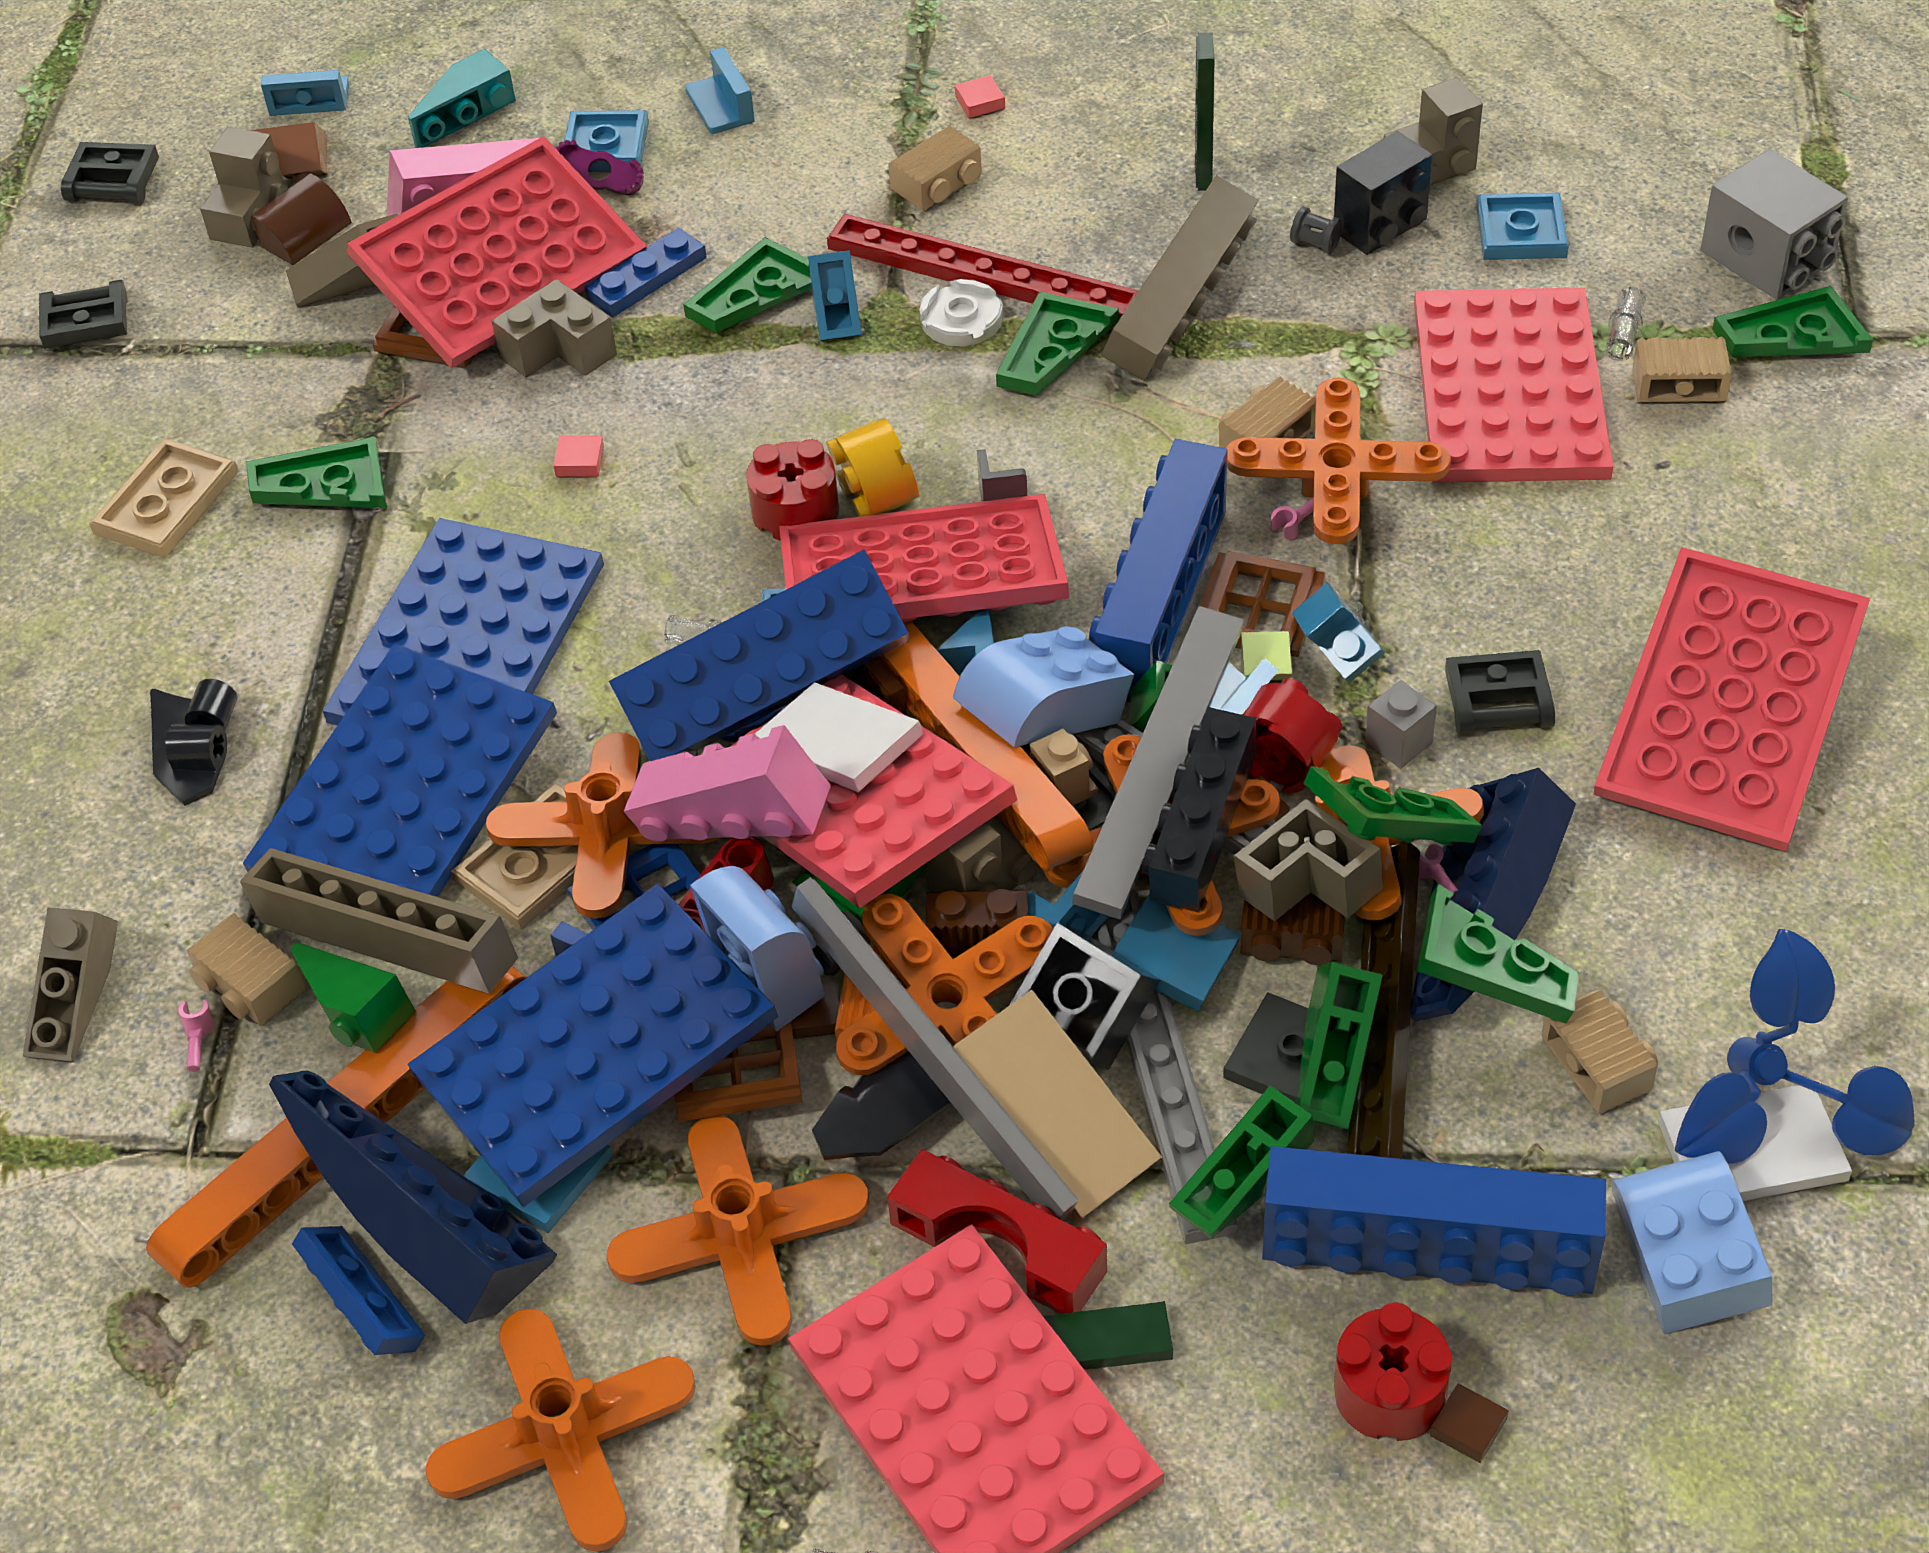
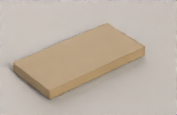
(1058, 1101)

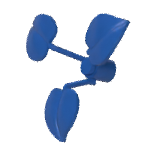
(1786, 988)

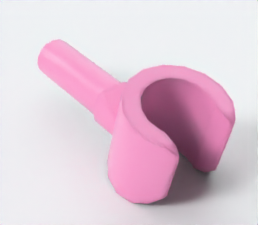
(1290, 518)
(1431, 867)
(195, 1027)

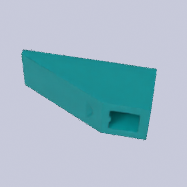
(460, 97)

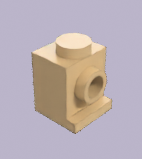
(1065, 765)

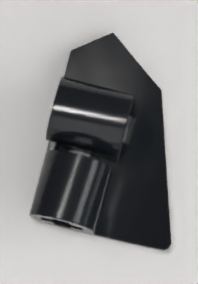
(191, 738)
(879, 1111)

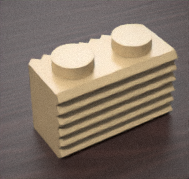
(936, 168)
(1681, 370)
(1270, 412)
(245, 969)
(1602, 1052)

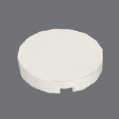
(961, 313)

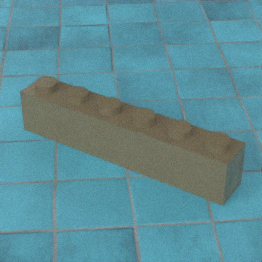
(1179, 279)
(380, 920)

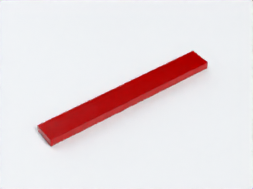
(958, 261)

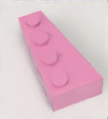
(427, 171)
(730, 792)

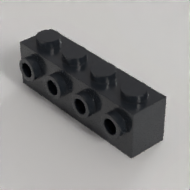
(1202, 809)

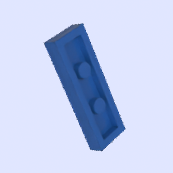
(645, 272)
(358, 1290)

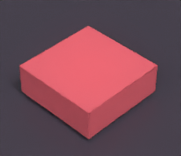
(979, 96)
(578, 456)

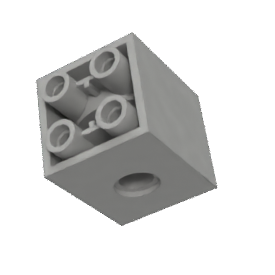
(1773, 224)

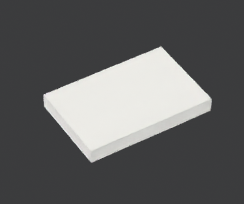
(845, 735)
(1794, 1153)

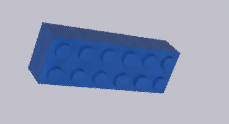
(1164, 558)
(760, 659)
(1434, 1220)

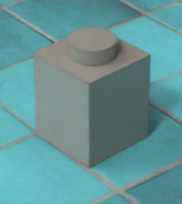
(1400, 724)

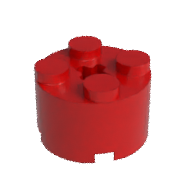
(791, 485)
(1290, 733)
(1392, 1373)

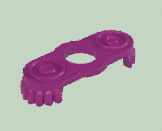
(624, 176)

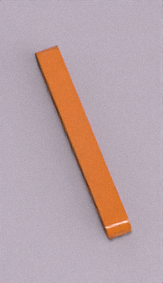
(1042, 815)
(278, 1167)

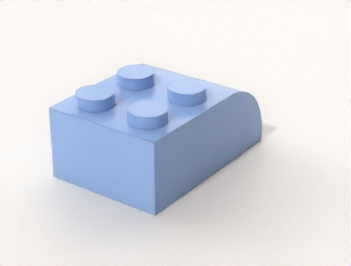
(1044, 685)
(760, 940)
(1693, 1242)

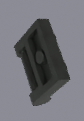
(109, 163)
(83, 315)
(1499, 679)

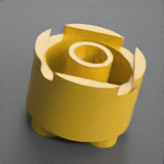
(873, 468)

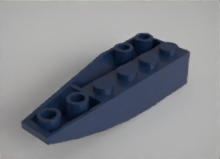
(1501, 869)
(413, 1204)

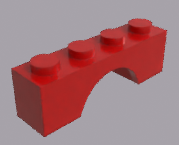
(941, 1199)

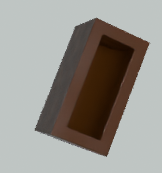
(300, 220)

